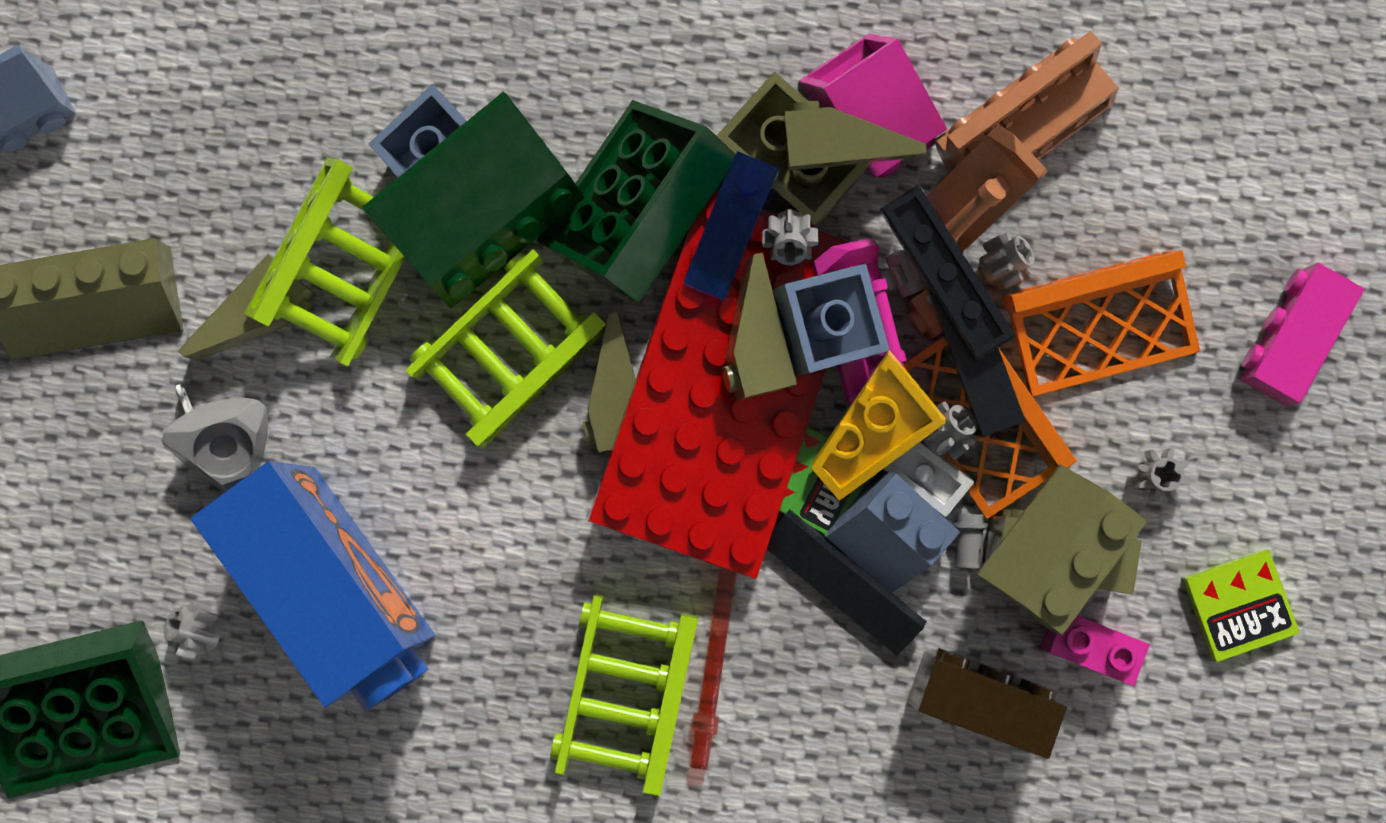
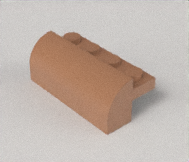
(1041, 105)

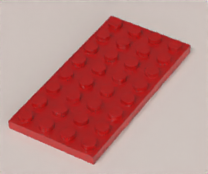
(687, 456)

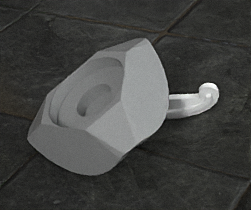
(219, 439)

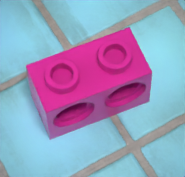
(1098, 649)

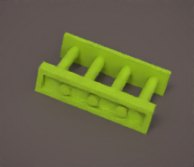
(293, 263)
(518, 391)
(658, 722)

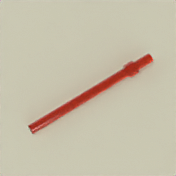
(705, 721)

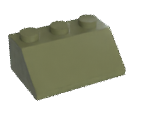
(760, 134)
(1061, 548)

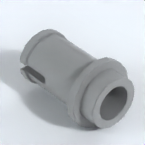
(969, 540)

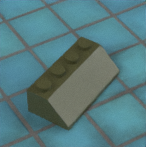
(88, 298)

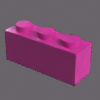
(1300, 333)

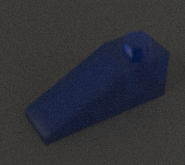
(731, 225)

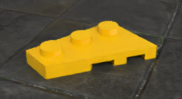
(876, 429)

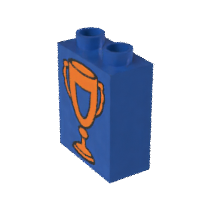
(317, 584)

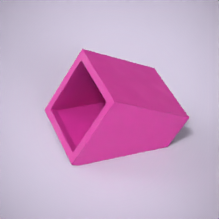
(880, 86)

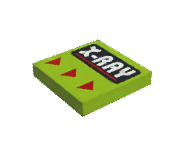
(1240, 605)

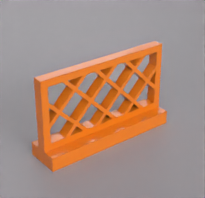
(1096, 284)
(1036, 428)

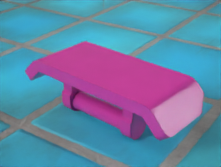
(857, 373)

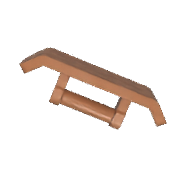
(985, 185)

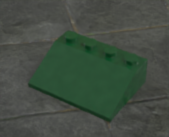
(639, 198)
(475, 200)
(82, 710)

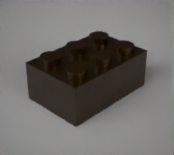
(987, 702)

